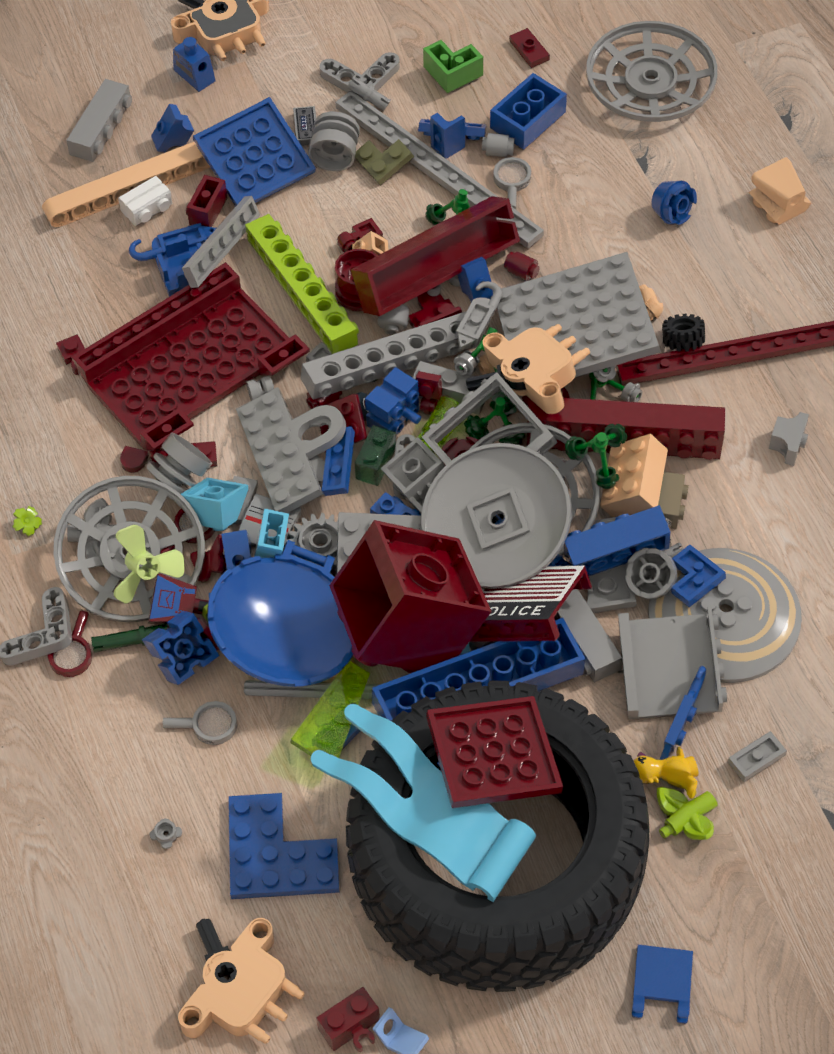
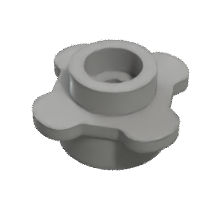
(165, 825)

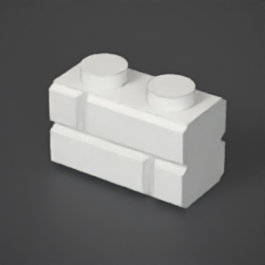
(145, 201)

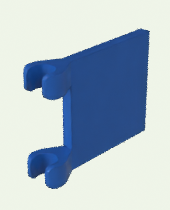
(663, 976)

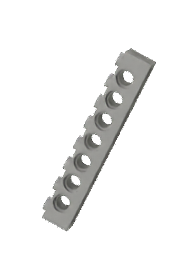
(380, 357)

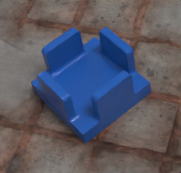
(171, 263)

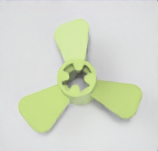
(168, 563)

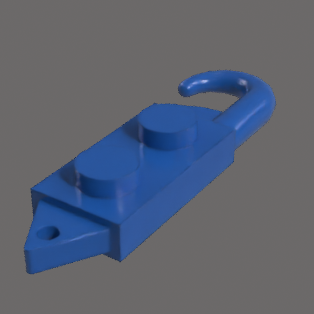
(193, 233)
(685, 713)

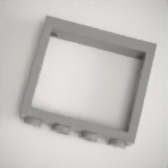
(474, 400)

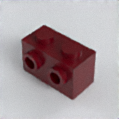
(207, 201)

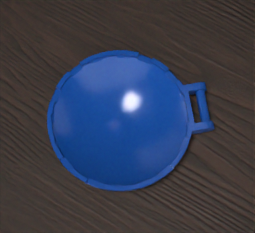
(280, 618)

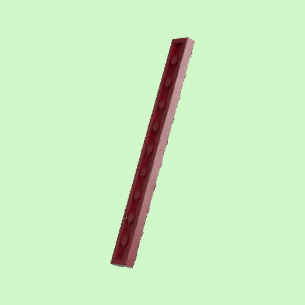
(727, 353)

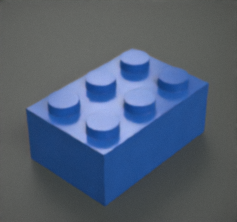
(528, 110)

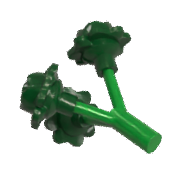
(503, 407)

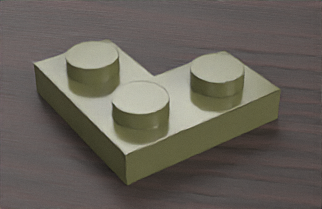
(383, 165)

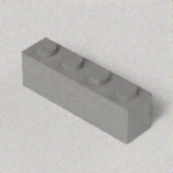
(99, 120)
(599, 652)

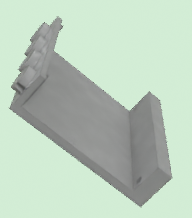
(663, 660)

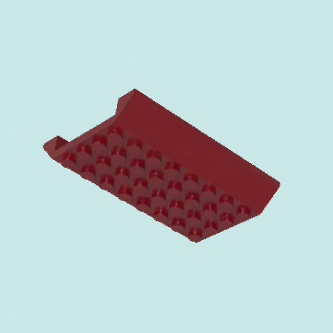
(184, 357)

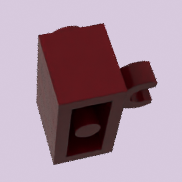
(349, 1020)

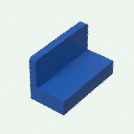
(447, 137)

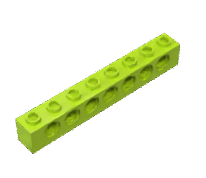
(302, 284)

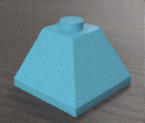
(216, 502)

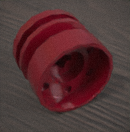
(344, 283)

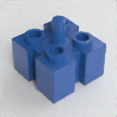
(393, 402)
(180, 647)

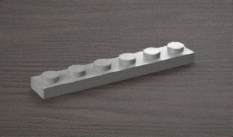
(220, 242)

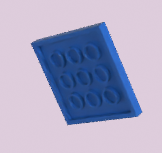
(254, 152)

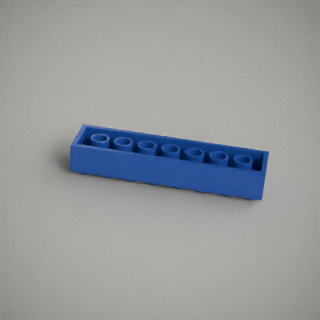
(512, 661)

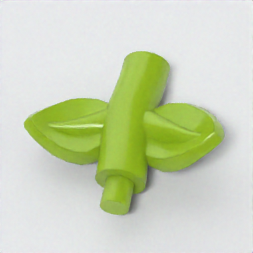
(686, 814)

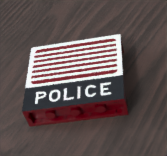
(529, 607)

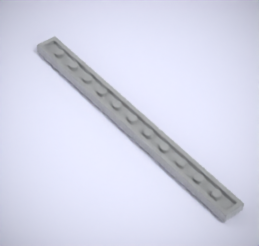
(430, 161)

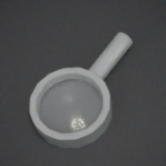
(512, 176)
(212, 723)

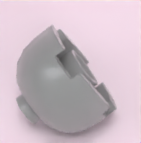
(645, 566)

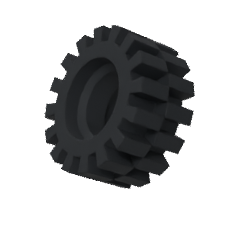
(683, 332)

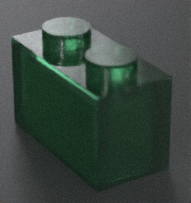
(374, 454)

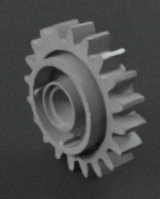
(317, 532)

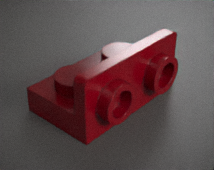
(433, 313)

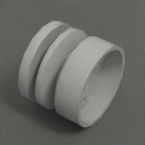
(334, 141)
(181, 461)

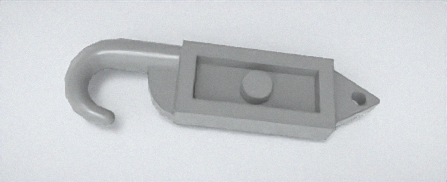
(478, 316)

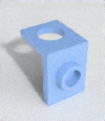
(401, 1038)

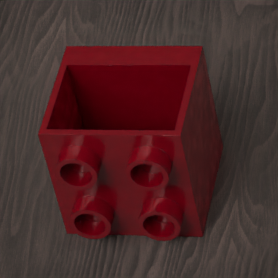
(408, 598)

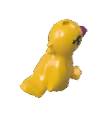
(674, 770)

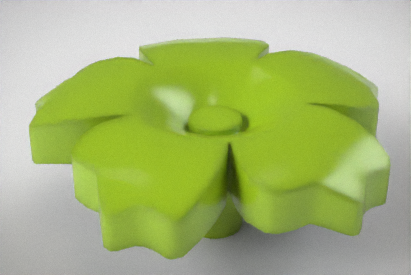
(26, 520)

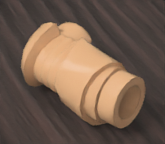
(653, 306)

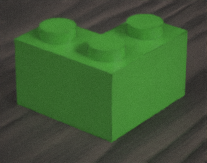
(450, 68)

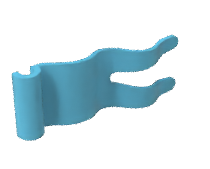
(468, 841)

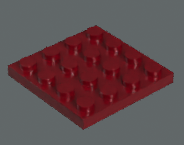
(493, 752)

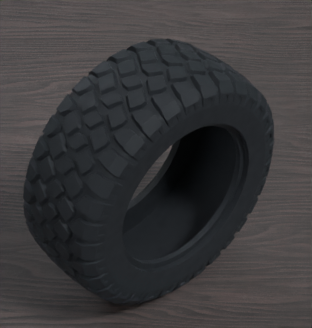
(526, 934)

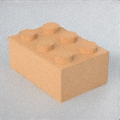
(640, 473)

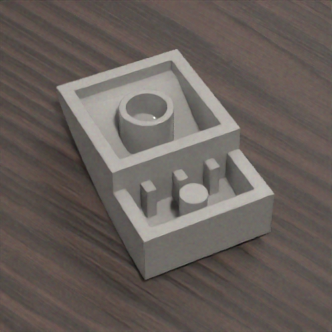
(413, 471)

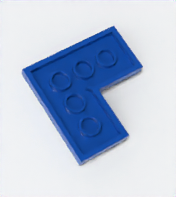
(265, 863)

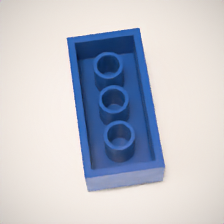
(615, 542)

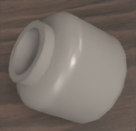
(394, 320)

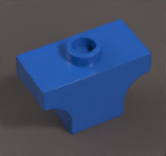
(172, 129)
(472, 275)

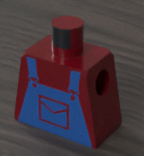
(171, 598)

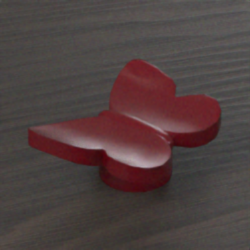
(213, 561)

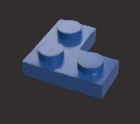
(700, 576)

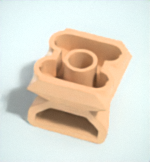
(779, 192)

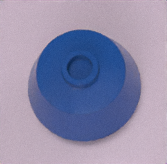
(673, 201)

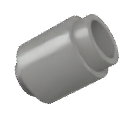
(498, 145)

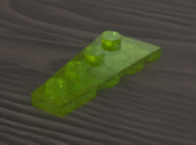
(326, 723)

